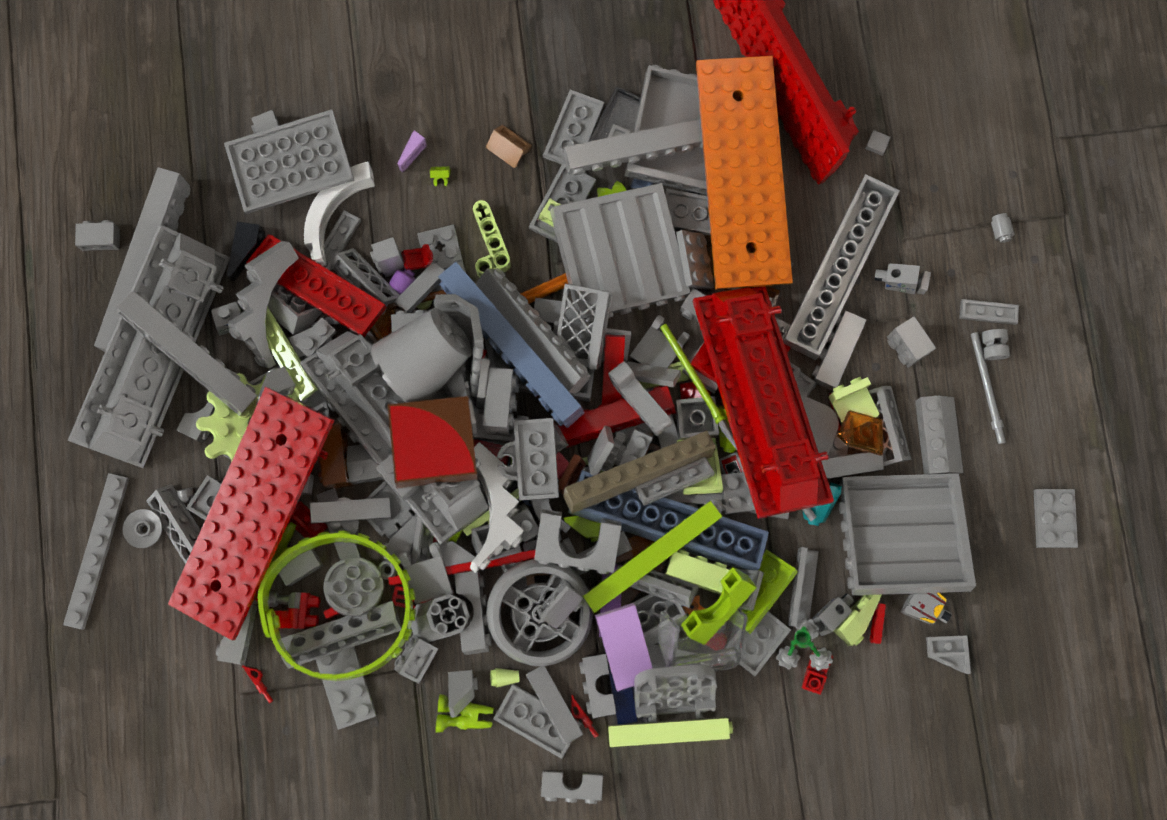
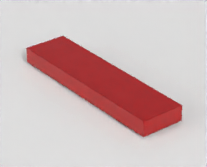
(613, 357)

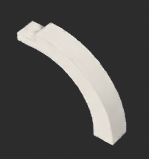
(325, 205)

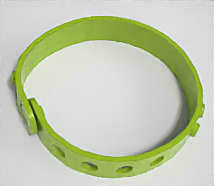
(271, 622)

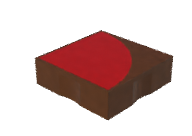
(432, 442)

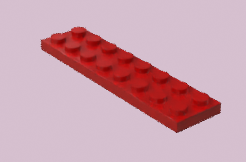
(327, 291)

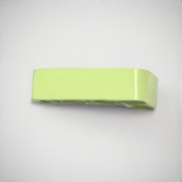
(490, 237)

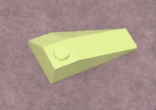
(858, 620)

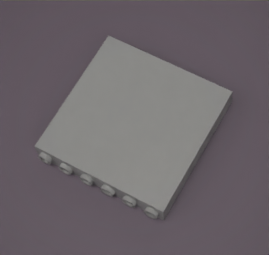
(668, 100)

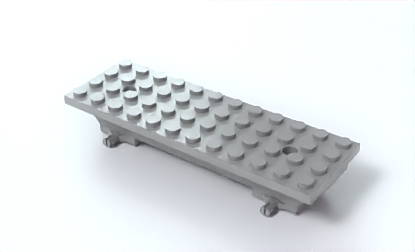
(135, 376)
(361, 398)

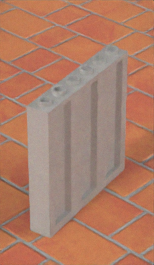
(622, 247)
(905, 534)

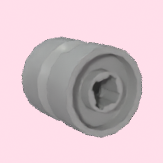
(999, 350)

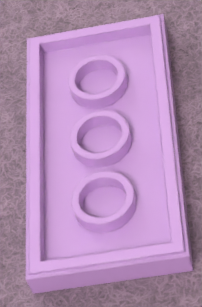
(624, 644)

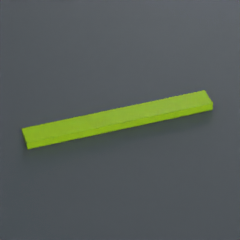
(652, 556)

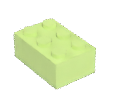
(696, 571)

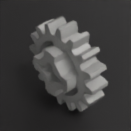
(616, 453)

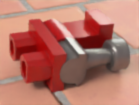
(298, 609)

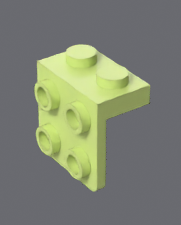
(853, 398)

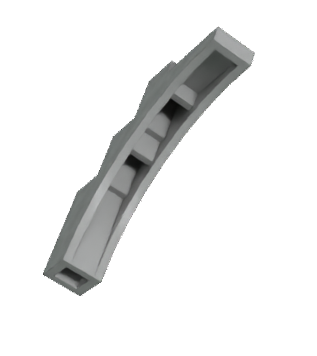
(250, 324)

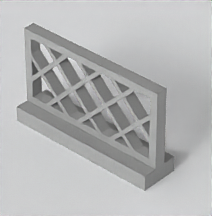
(599, 325)

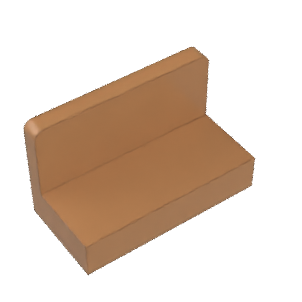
(507, 145)

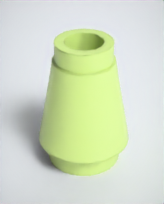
(503, 677)

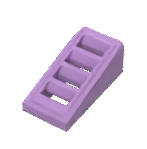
(413, 148)

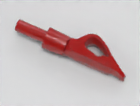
(257, 681)
(584, 718)

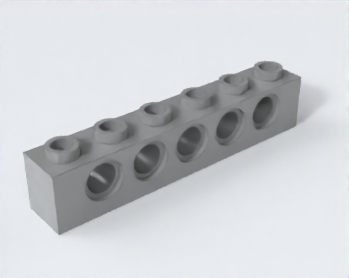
(342, 634)

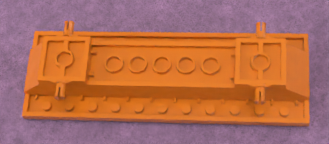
(744, 172)

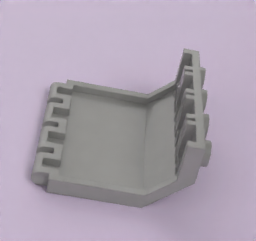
(468, 320)

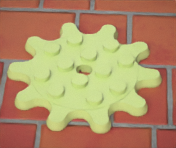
(227, 425)

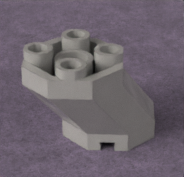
(440, 618)

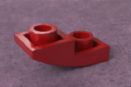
(814, 679)

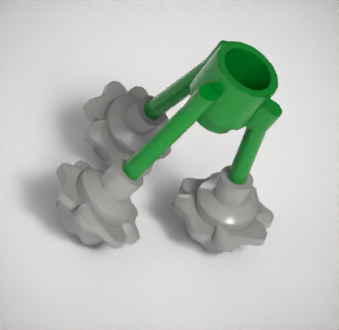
(803, 638)

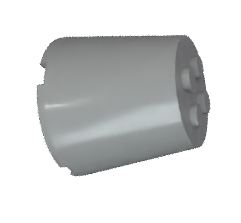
(422, 355)

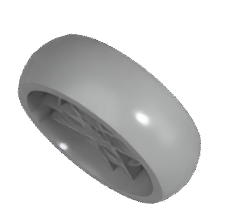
(520, 645)

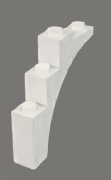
(502, 507)

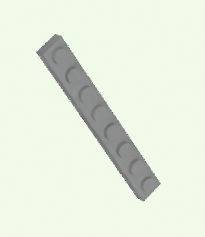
(96, 551)

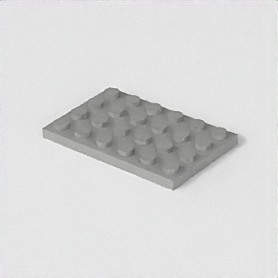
(288, 161)

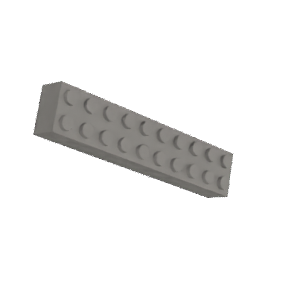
(161, 207)
(840, 267)

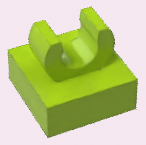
(440, 173)

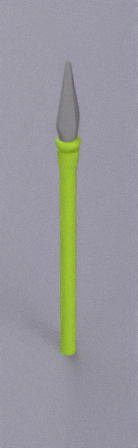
(715, 411)

